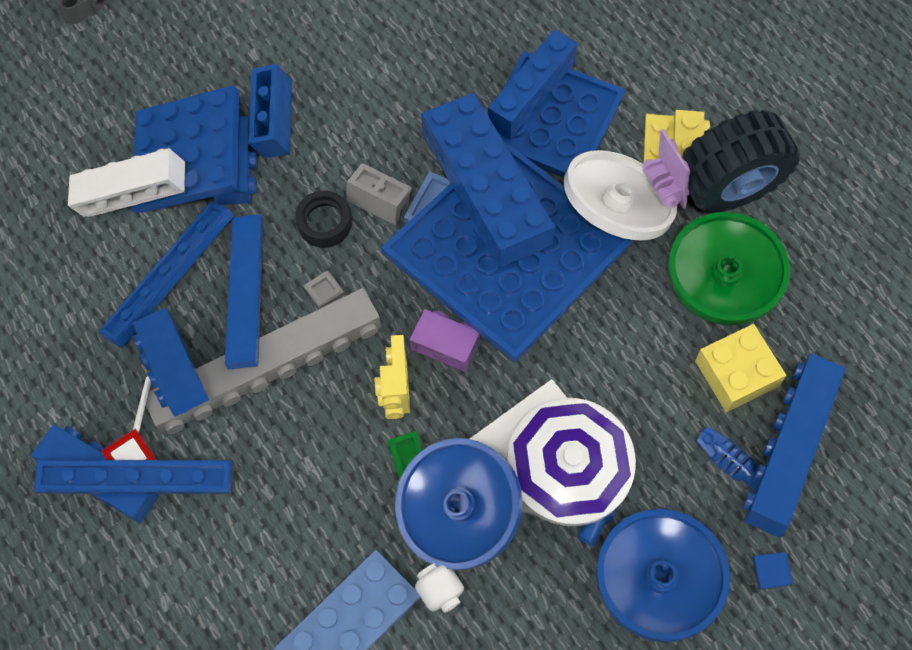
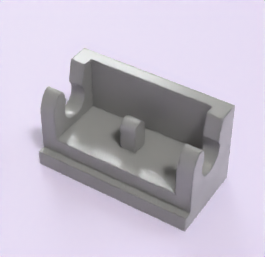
(378, 193)

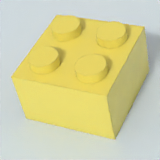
(740, 367)

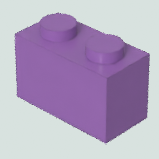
(445, 339)

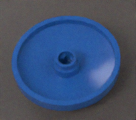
(458, 504)
(663, 575)

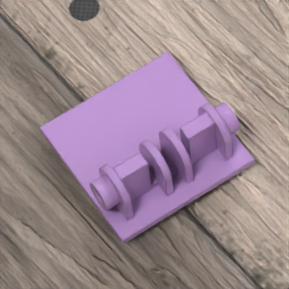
(668, 173)

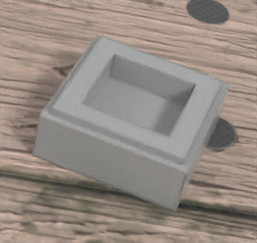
(323, 289)

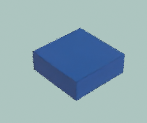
(772, 570)

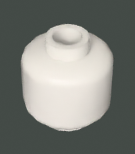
(439, 588)

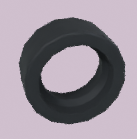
(316, 200)

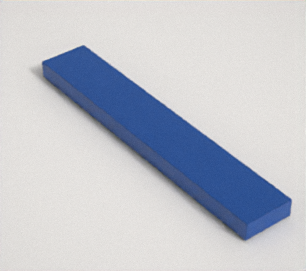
(166, 273)
(244, 292)
(133, 477)

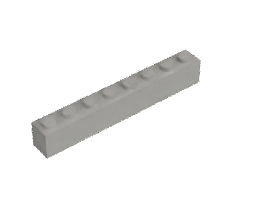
(279, 357)

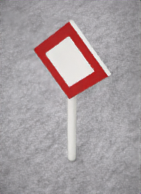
(132, 445)

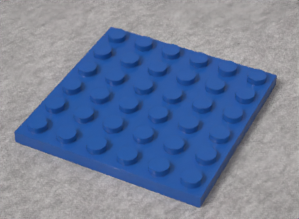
(512, 302)

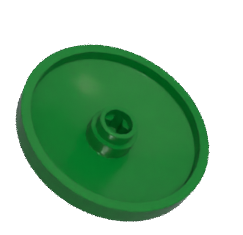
(728, 268)

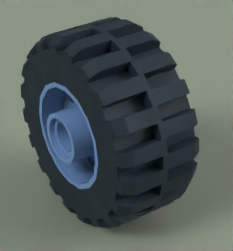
(740, 161)

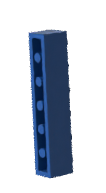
(794, 445)

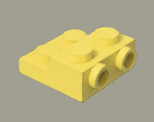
(682, 128)
(392, 384)

